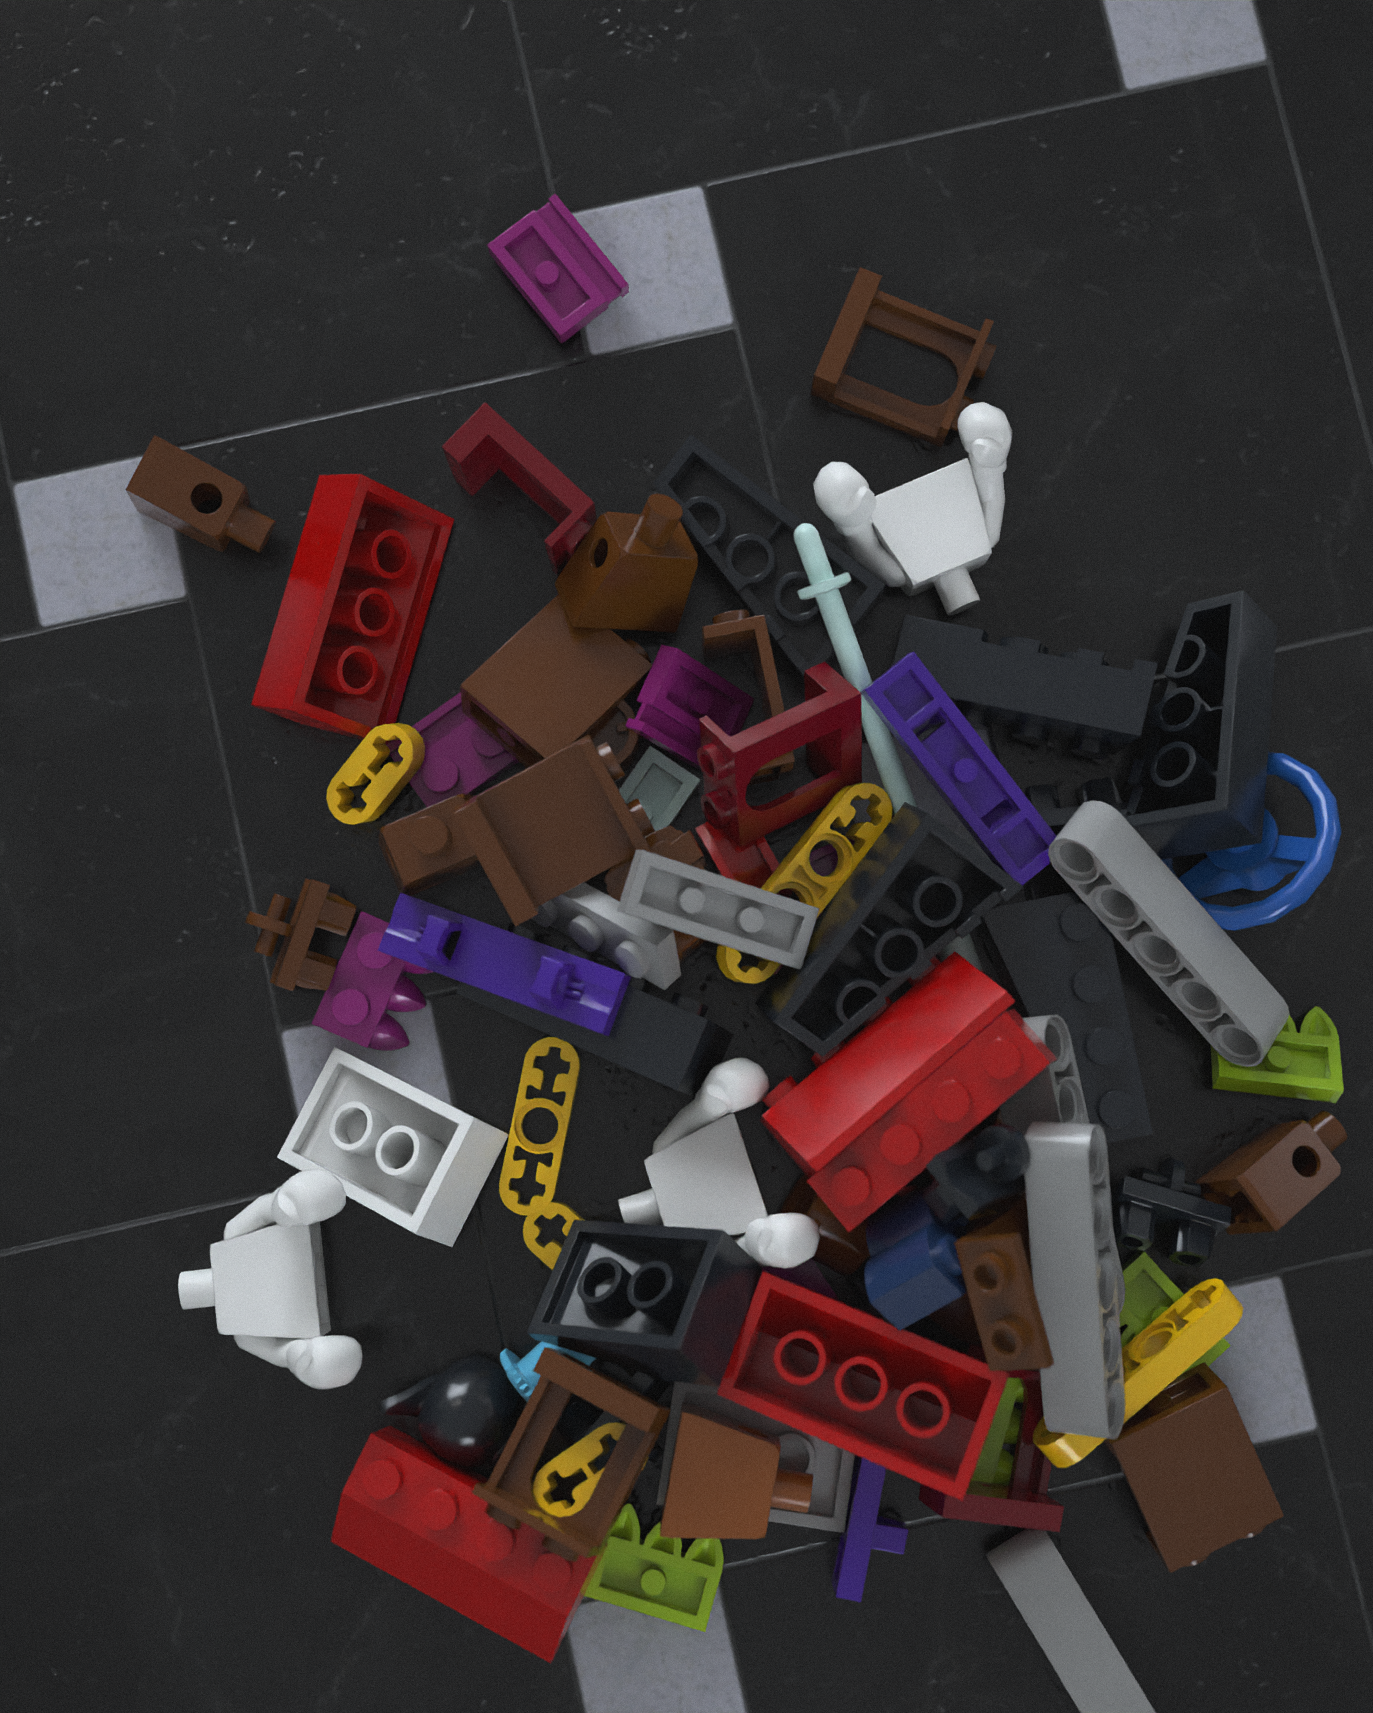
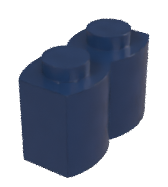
(912, 1259)

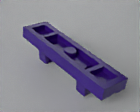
(961, 768)
(505, 964)
(864, 1531)

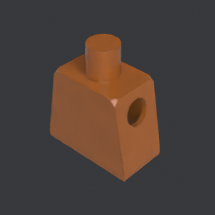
(727, 1479)

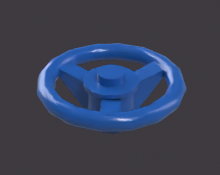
(1266, 863)

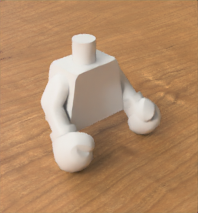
(931, 526)
(707, 1179)
(273, 1282)

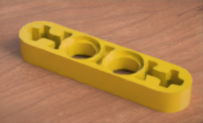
(796, 872)
(1156, 1359)

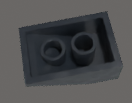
(649, 1298)

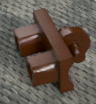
(313, 909)

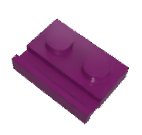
(558, 268)
(679, 695)
(456, 755)

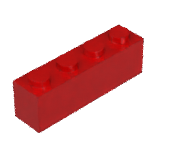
(931, 1119)

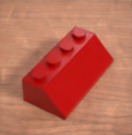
(353, 607)
(882, 1062)
(863, 1384)
(426, 1528)

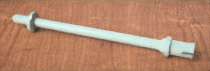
(854, 669)

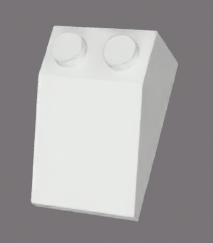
(394, 1147)

